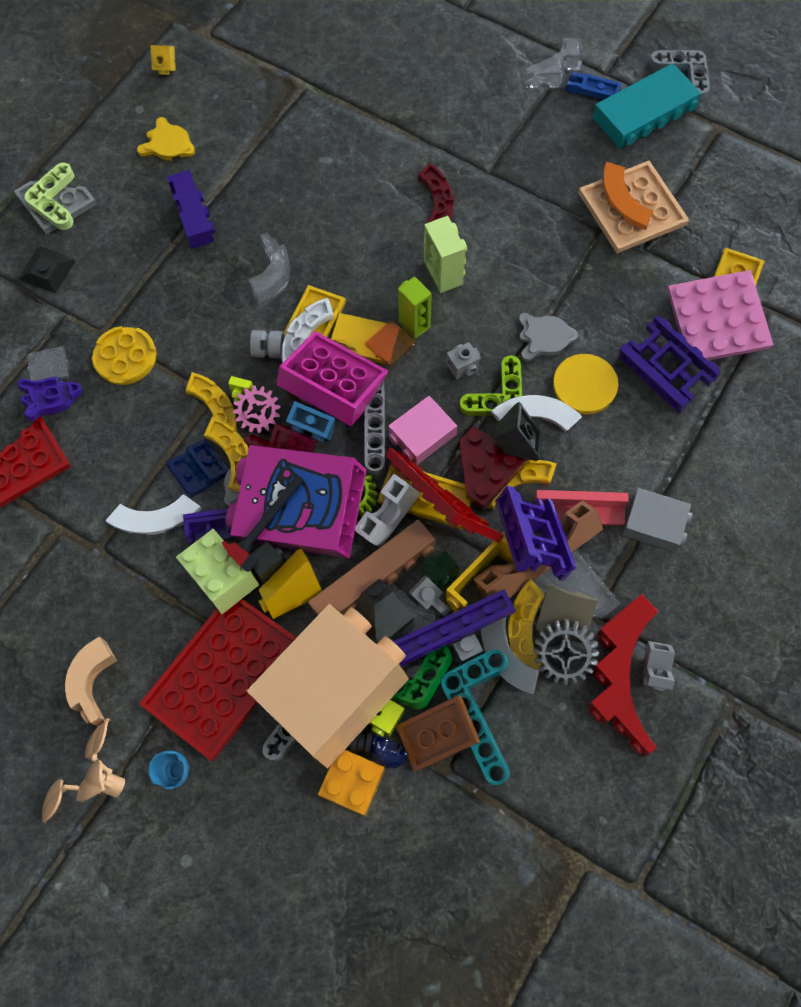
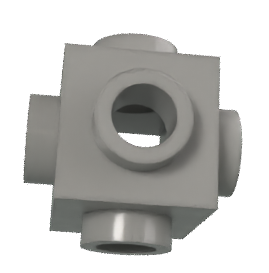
(463, 360)

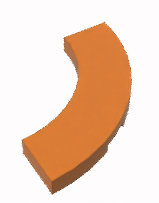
(621, 199)

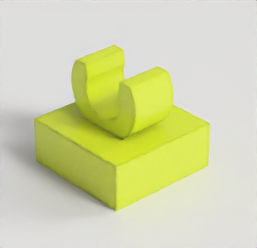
(238, 385)

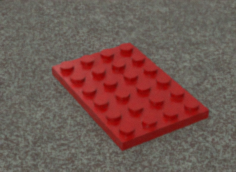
(207, 684)

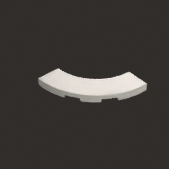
(304, 325)
(541, 407)
(152, 521)

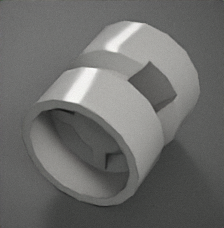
(274, 344)

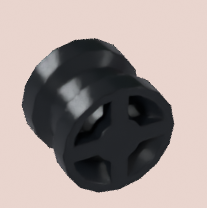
(362, 743)

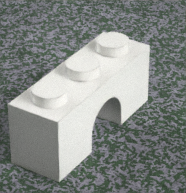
(398, 500)

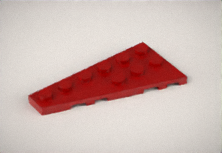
(30, 462)
(445, 502)

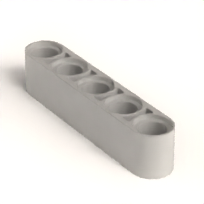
(375, 435)

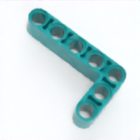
(463, 690)

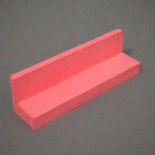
(609, 505)

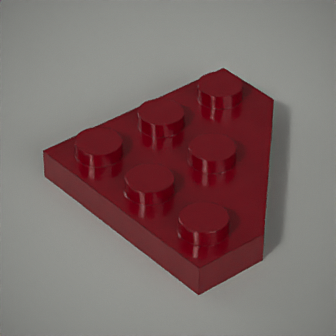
(486, 467)

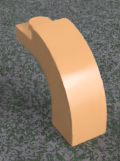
(81, 676)

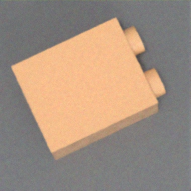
(330, 682)

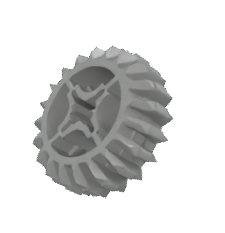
(555, 650)

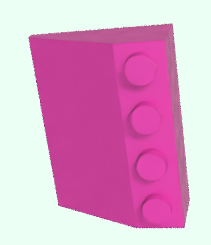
(331, 377)

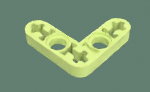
(45, 200)

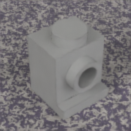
(466, 649)

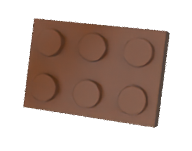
(438, 733)

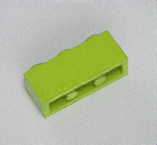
(414, 307)

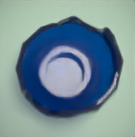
(388, 753)

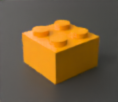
(352, 782)

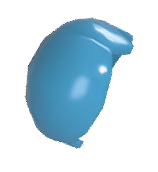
(168, 769)

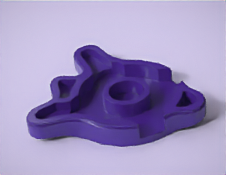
(47, 396)

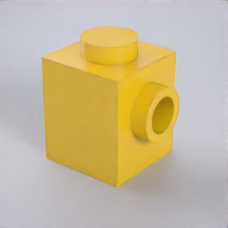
(163, 59)

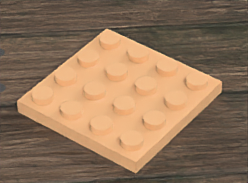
(648, 190)

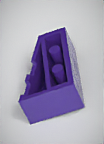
(190, 209)

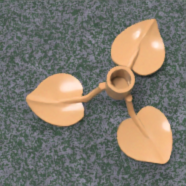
(94, 781)

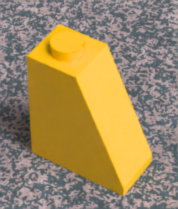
(289, 586)

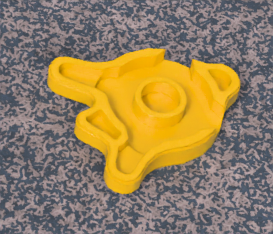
(167, 142)

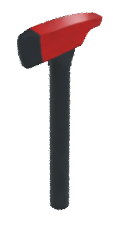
(240, 551)

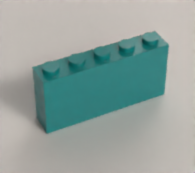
(646, 105)

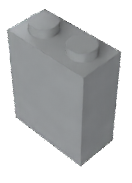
(657, 520)

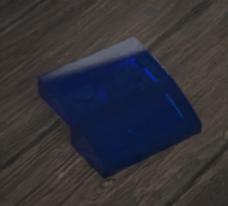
(197, 468)

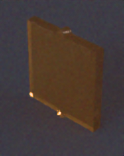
(390, 343)

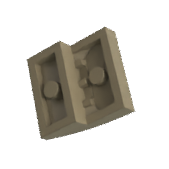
(566, 605)

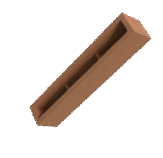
(384, 563)

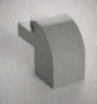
(658, 666)

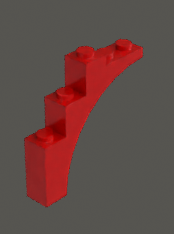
(613, 671)

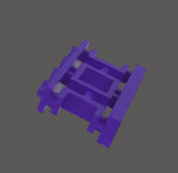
(656, 375)
(530, 550)

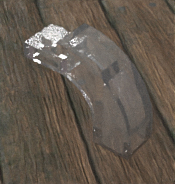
(275, 278)

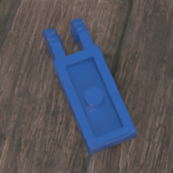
(592, 85)

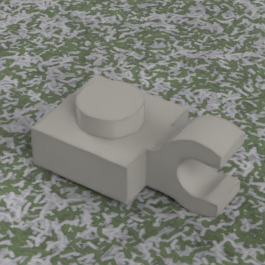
(428, 594)

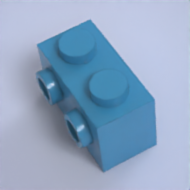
(313, 421)

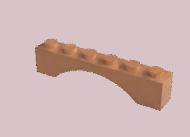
(578, 525)

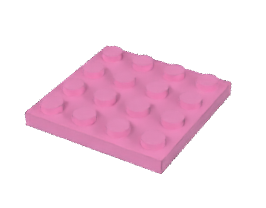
(721, 315)

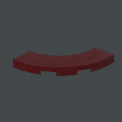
(440, 191)

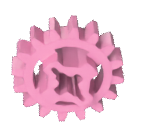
(251, 400)

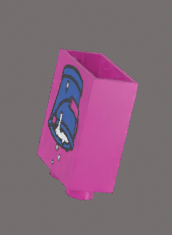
(318, 514)

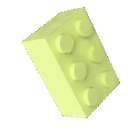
(444, 253)
(216, 571)

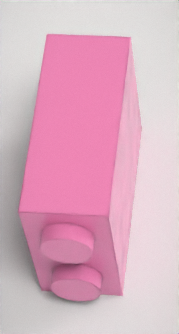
(422, 430)

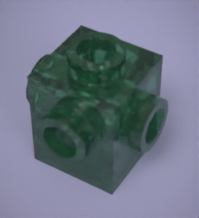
(440, 570)

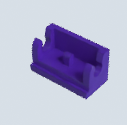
(200, 523)

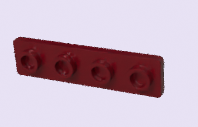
(284, 438)

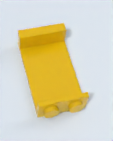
(453, 599)

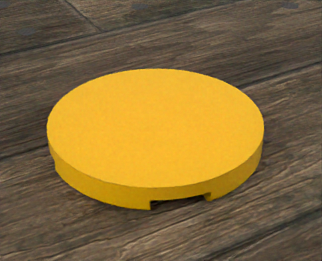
(124, 355)
(585, 383)

